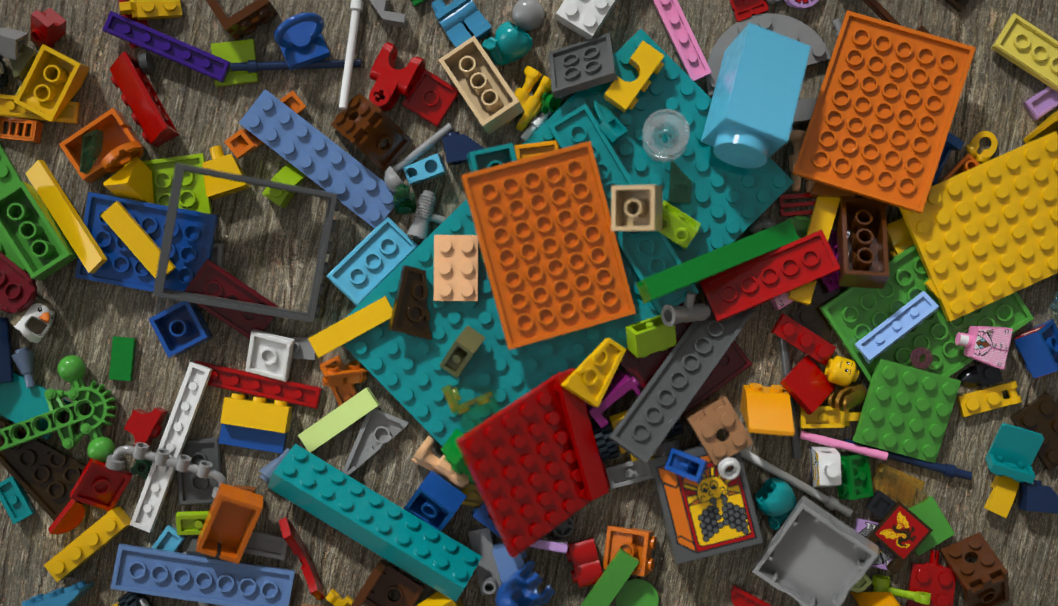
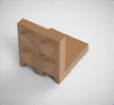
(711, 417)

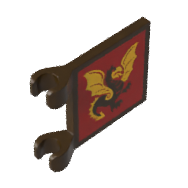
(901, 534)

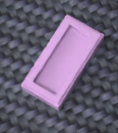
(1041, 103)

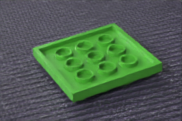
(906, 410)

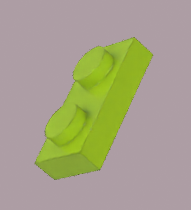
(190, 522)

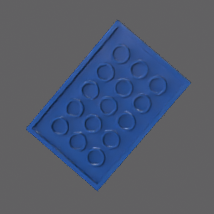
(189, 250)

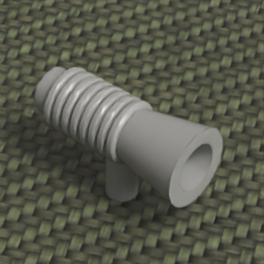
(423, 215)
(686, 313)

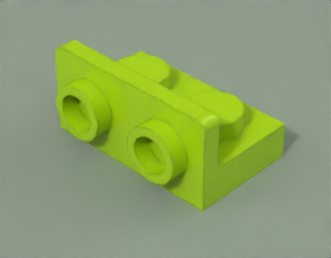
(678, 225)

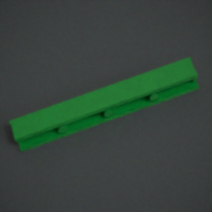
(716, 261)

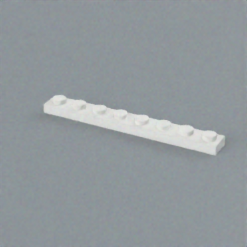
(174, 441)

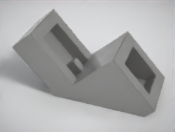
(387, 17)

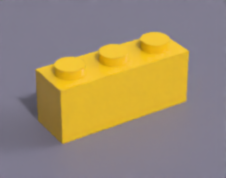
(256, 413)

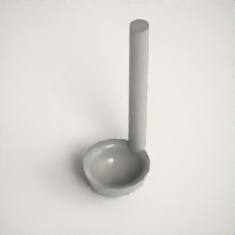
(391, 178)

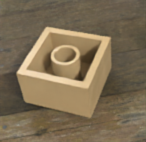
(636, 208)

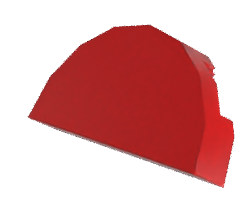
(69, 518)
(743, 598)

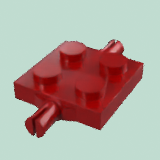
(934, 579)

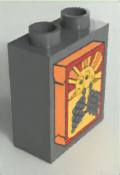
(704, 515)

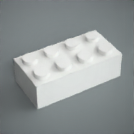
(584, 16)

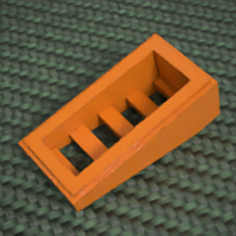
(35, 131)

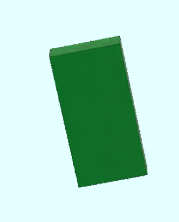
(122, 358)

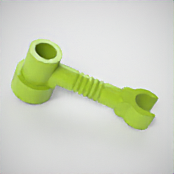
(882, 584)

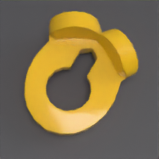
(986, 153)

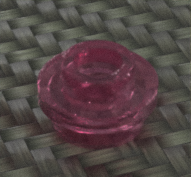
(914, 357)

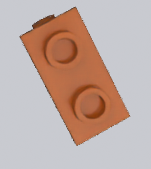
(334, 374)

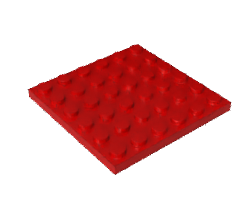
(526, 467)

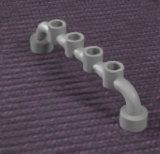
(161, 458)

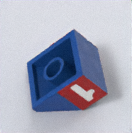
(1039, 348)

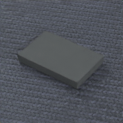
(192, 488)

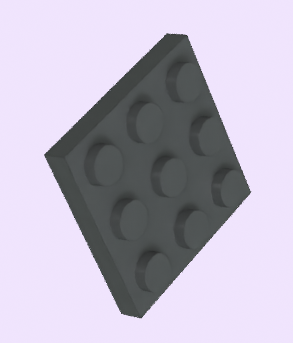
(582, 66)

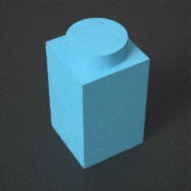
(755, 96)

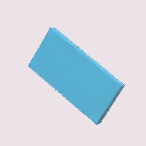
(372, 261)

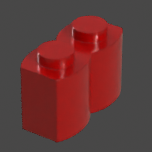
(585, 562)

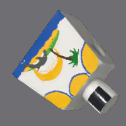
(825, 466)

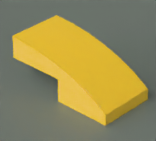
(1002, 495)

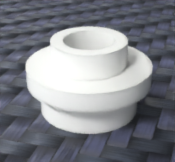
(730, 473)

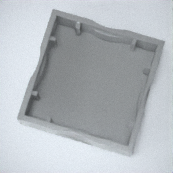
(815, 557)

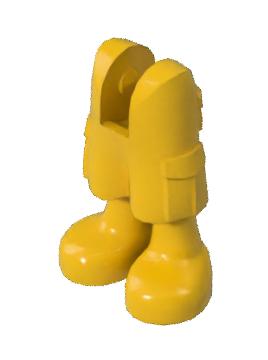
(531, 104)

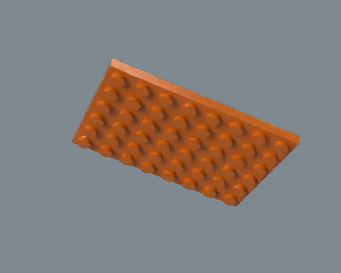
(884, 111)
(548, 244)

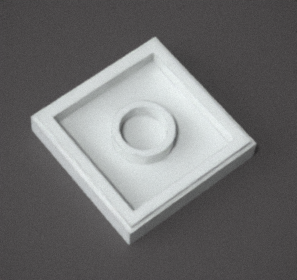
(269, 355)

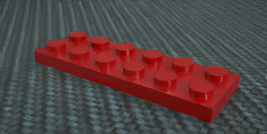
(770, 276)

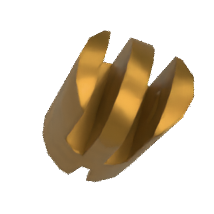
(848, 397)

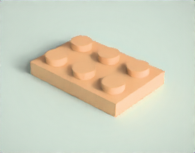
(455, 268)

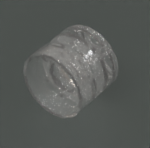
(665, 123)

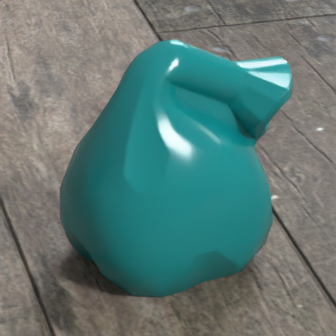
(509, 44)
(776, 501)

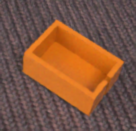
(115, 133)
(230, 523)

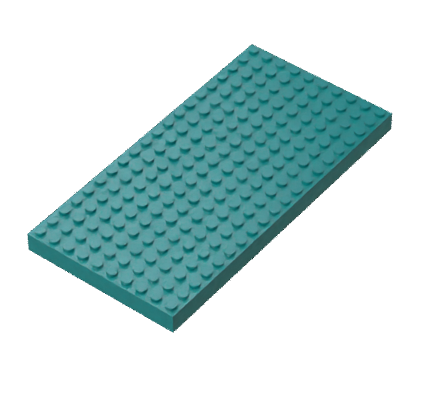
(722, 200)

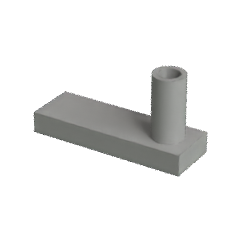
(486, 570)

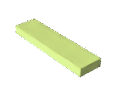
(339, 419)

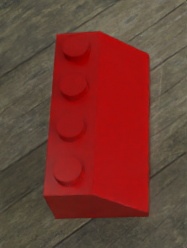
(143, 100)

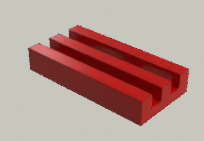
(782, 205)

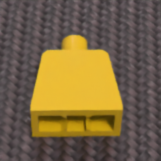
(220, 187)

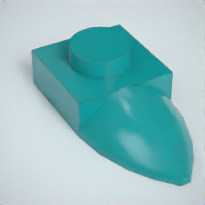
(610, 123)

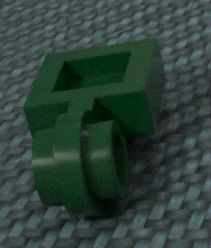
(404, 200)

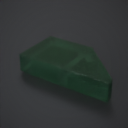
(679, 186)

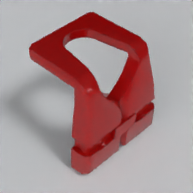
(746, 8)

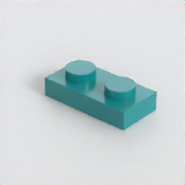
(15, 500)

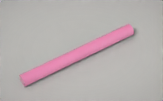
(844, 445)

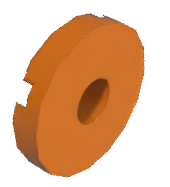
(122, 155)

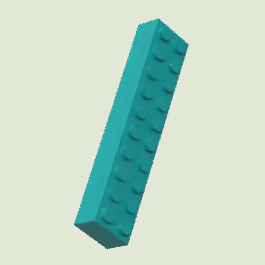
(374, 522)

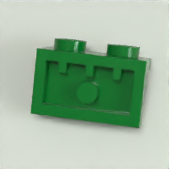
(855, 477)

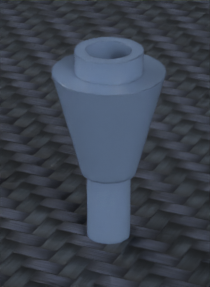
(25, 361)
(270, 467)

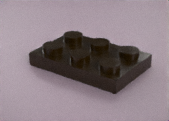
(1042, 417)

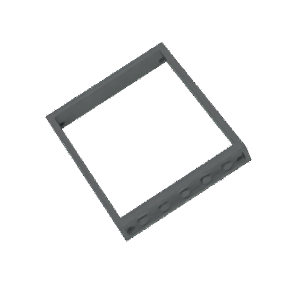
(320, 268)

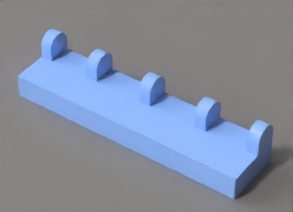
(896, 326)

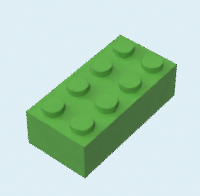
(33, 232)

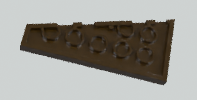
(42, 471)

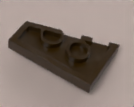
(410, 307)

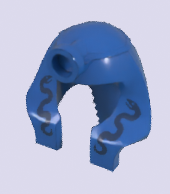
(514, 591)

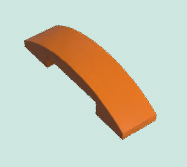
(245, 142)

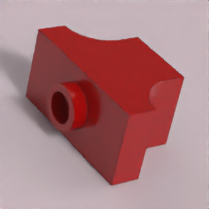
(46, 27)
(145, 425)

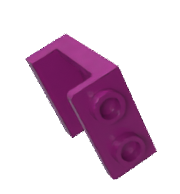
(618, 386)

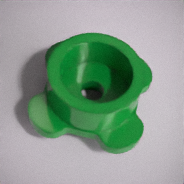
(549, 103)

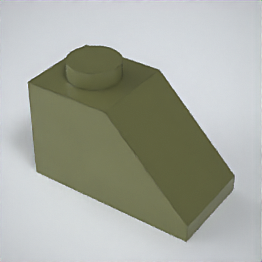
(462, 351)

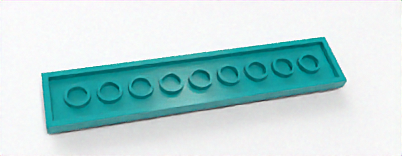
(645, 250)

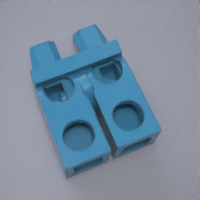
(455, 15)

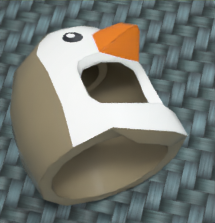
(35, 320)

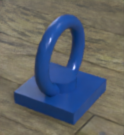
(302, 40)

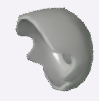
(528, 14)

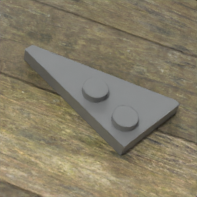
(375, 432)

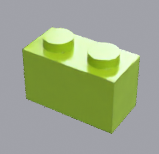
(649, 337)

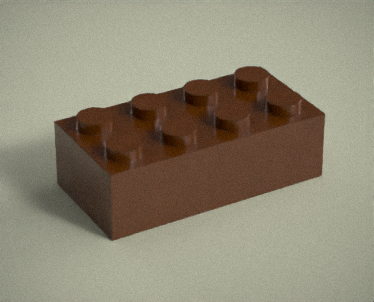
(862, 243)

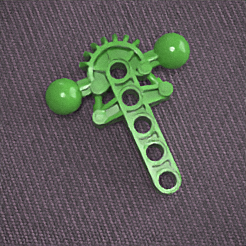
(71, 370)

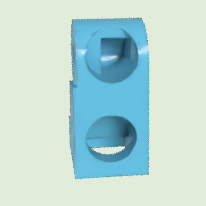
(425, 169)

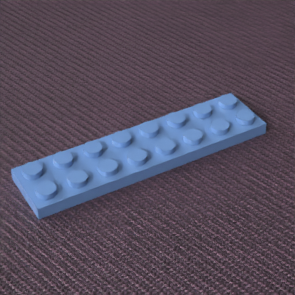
(319, 158)
(200, 578)

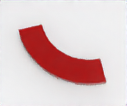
(297, 546)

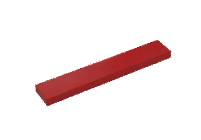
(263, 386)
(582, 439)

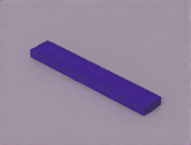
(166, 46)

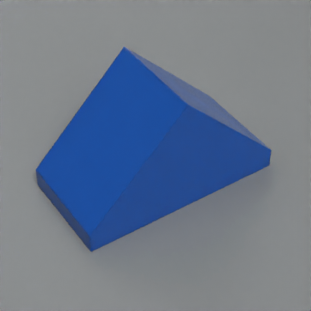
(686, 465)

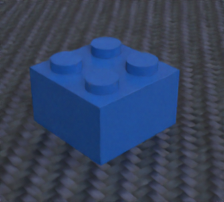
(180, 328)
(435, 501)

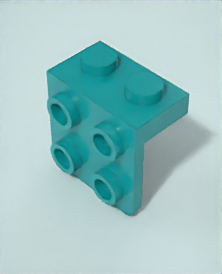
(1014, 453)

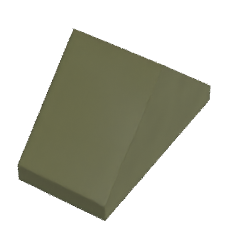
(23, 64)

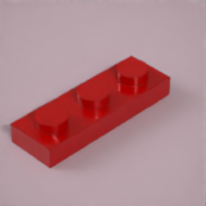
(803, 339)

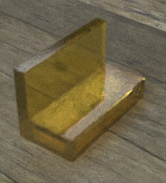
(896, 483)

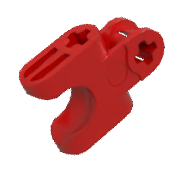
(393, 82)

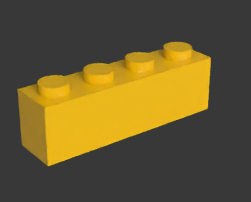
(88, 544)

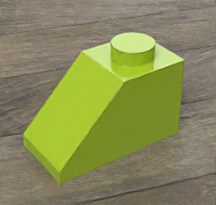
(290, 175)

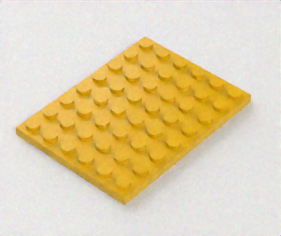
(991, 228)

